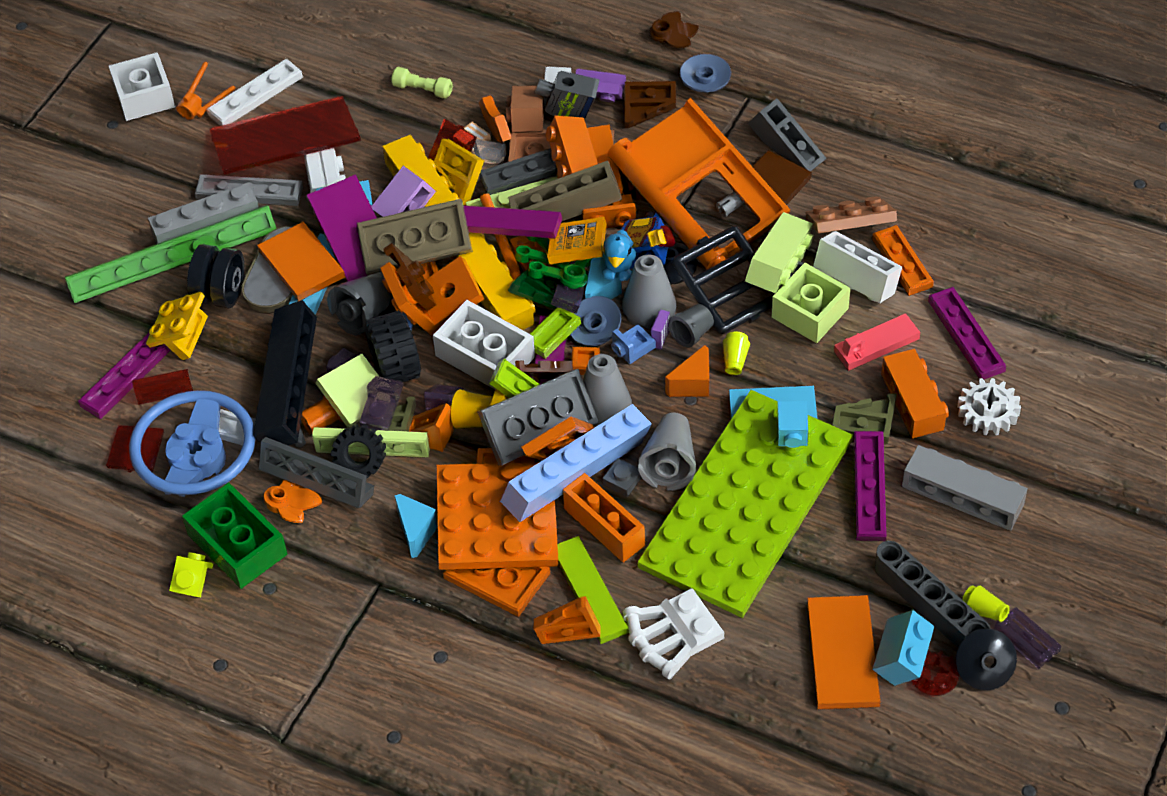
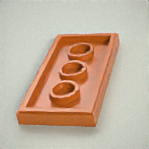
(843, 652)

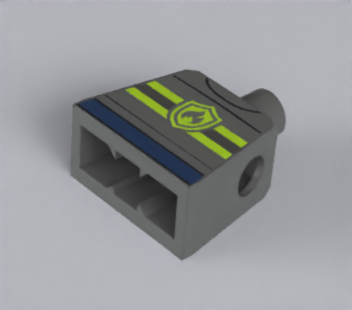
(568, 94)

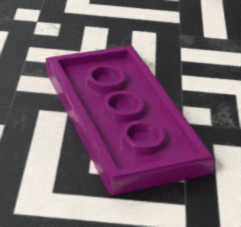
(338, 212)

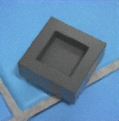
(622, 477)

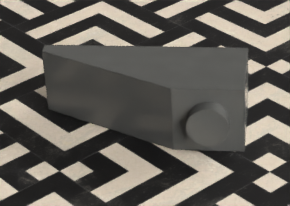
(785, 136)

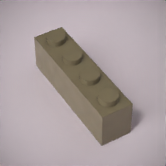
(572, 193)

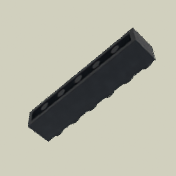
(285, 374)

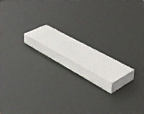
(255, 93)

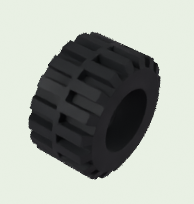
(393, 347)

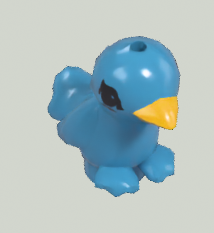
(618, 256)

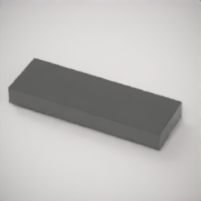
(518, 172)

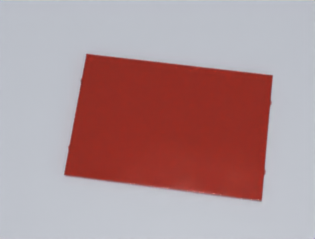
(284, 135)

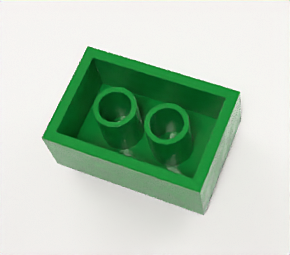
(235, 535)

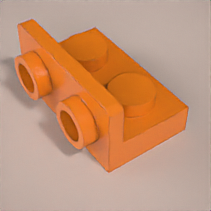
(615, 213)

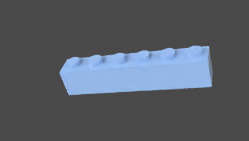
(584, 455)

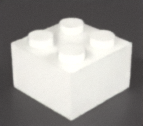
(142, 86)

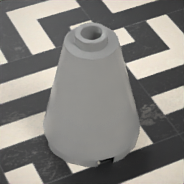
(648, 292)
(605, 387)
(669, 454)

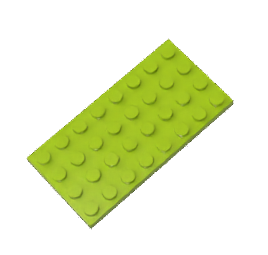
(743, 507)

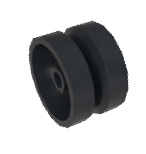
(216, 275)

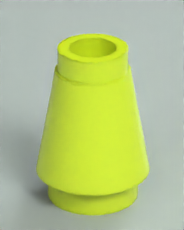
(735, 352)
(985, 603)

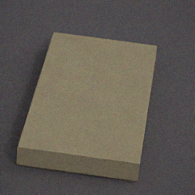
(420, 234)

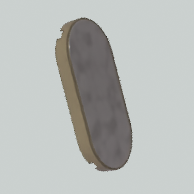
(262, 286)

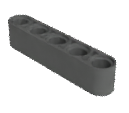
(924, 586)

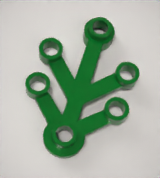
(571, 275)

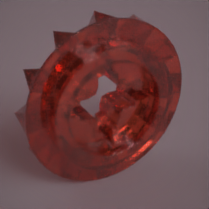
(944, 681)

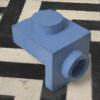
(632, 343)

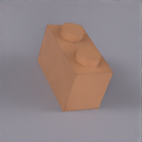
(525, 109)

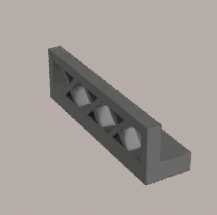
(314, 473)

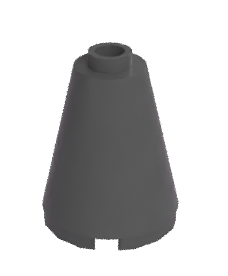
(358, 302)

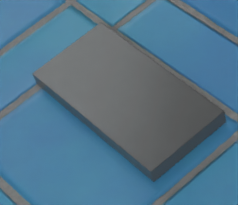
(534, 412)

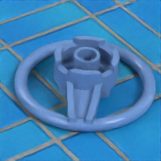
(195, 447)

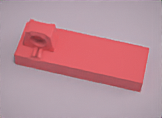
(876, 342)

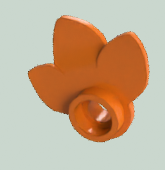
(291, 501)

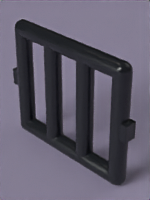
(694, 282)

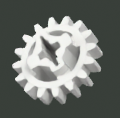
(1003, 406)

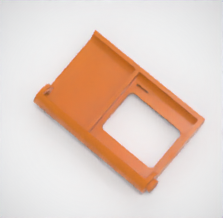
(680, 155)

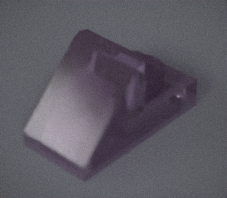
(381, 403)

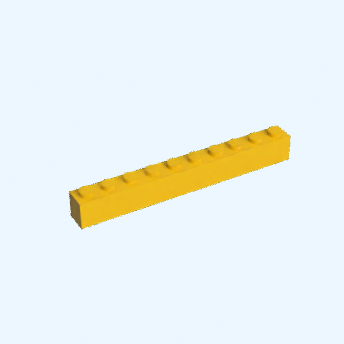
(490, 274)

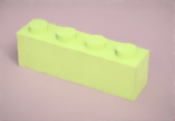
(780, 253)

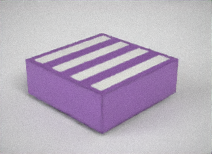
(660, 328)

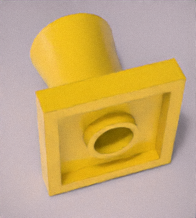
(466, 404)

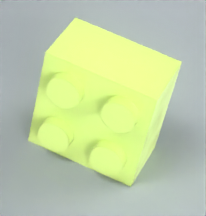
(810, 302)

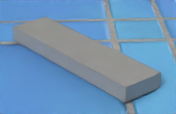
(265, 190)

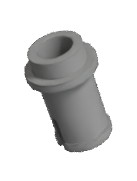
(729, 204)

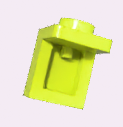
(190, 574)

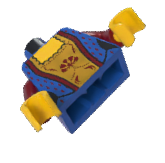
(649, 236)

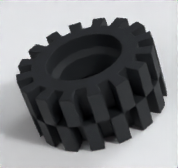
(365, 436)

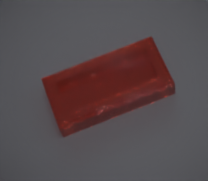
(161, 386)

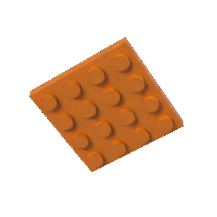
(480, 530)

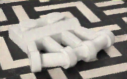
(689, 621)

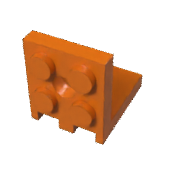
(454, 275)

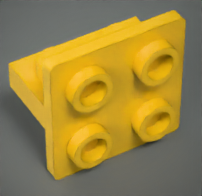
(179, 325)

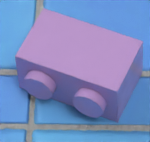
(403, 194)

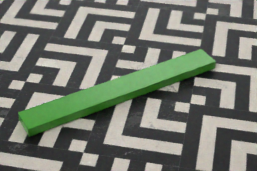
(168, 254)

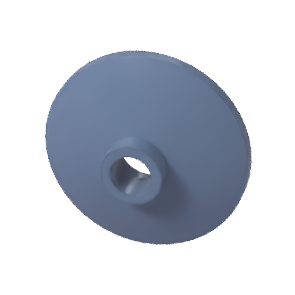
(705, 73)
(594, 311)

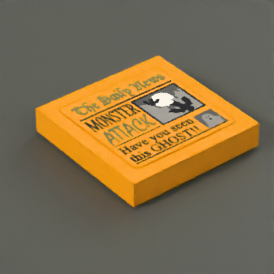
(578, 241)

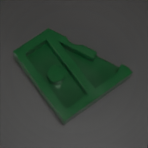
(536, 290)

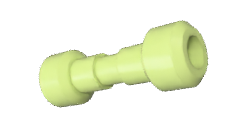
(402, 77)

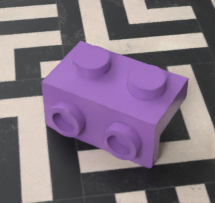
(610, 86)

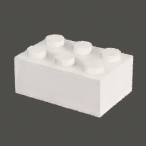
(479, 340)

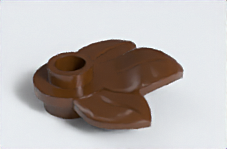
(673, 30)

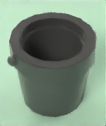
(690, 325)

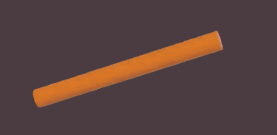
(503, 243)

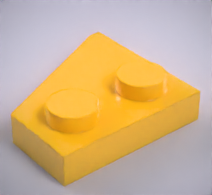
(459, 168)

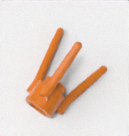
(191, 103)

